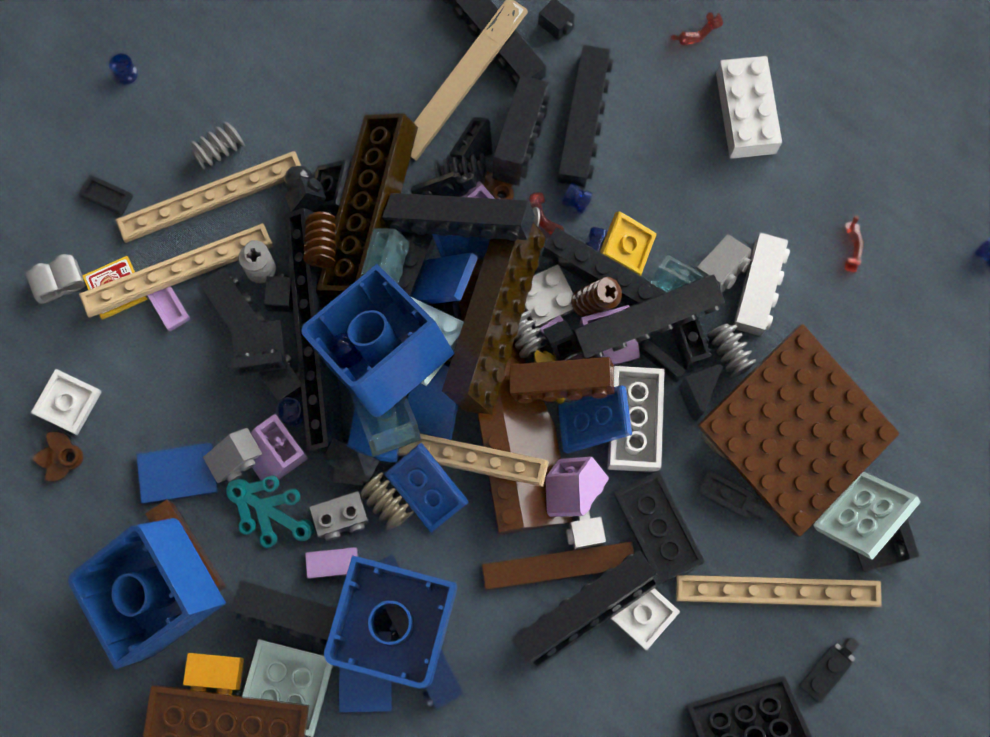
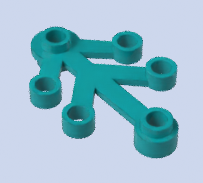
(266, 509)

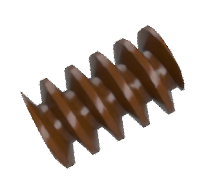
(319, 240)
(597, 297)

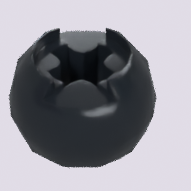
(293, 174)

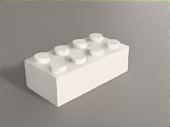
(748, 107)
(645, 401)

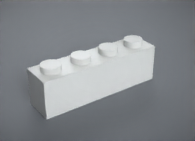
(760, 284)

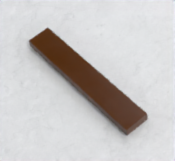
(554, 566)

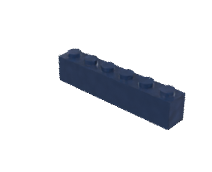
(444, 684)

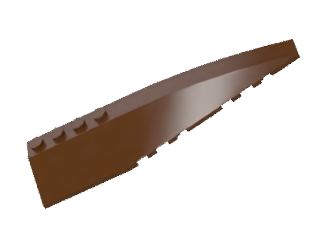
(523, 431)

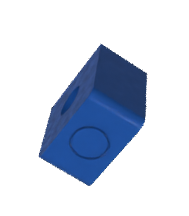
(390, 332)
(144, 591)
(369, 591)

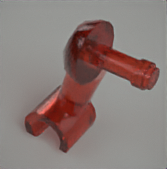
(693, 37)
(536, 200)
(854, 232)

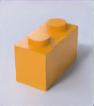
(213, 672)

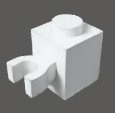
(586, 532)

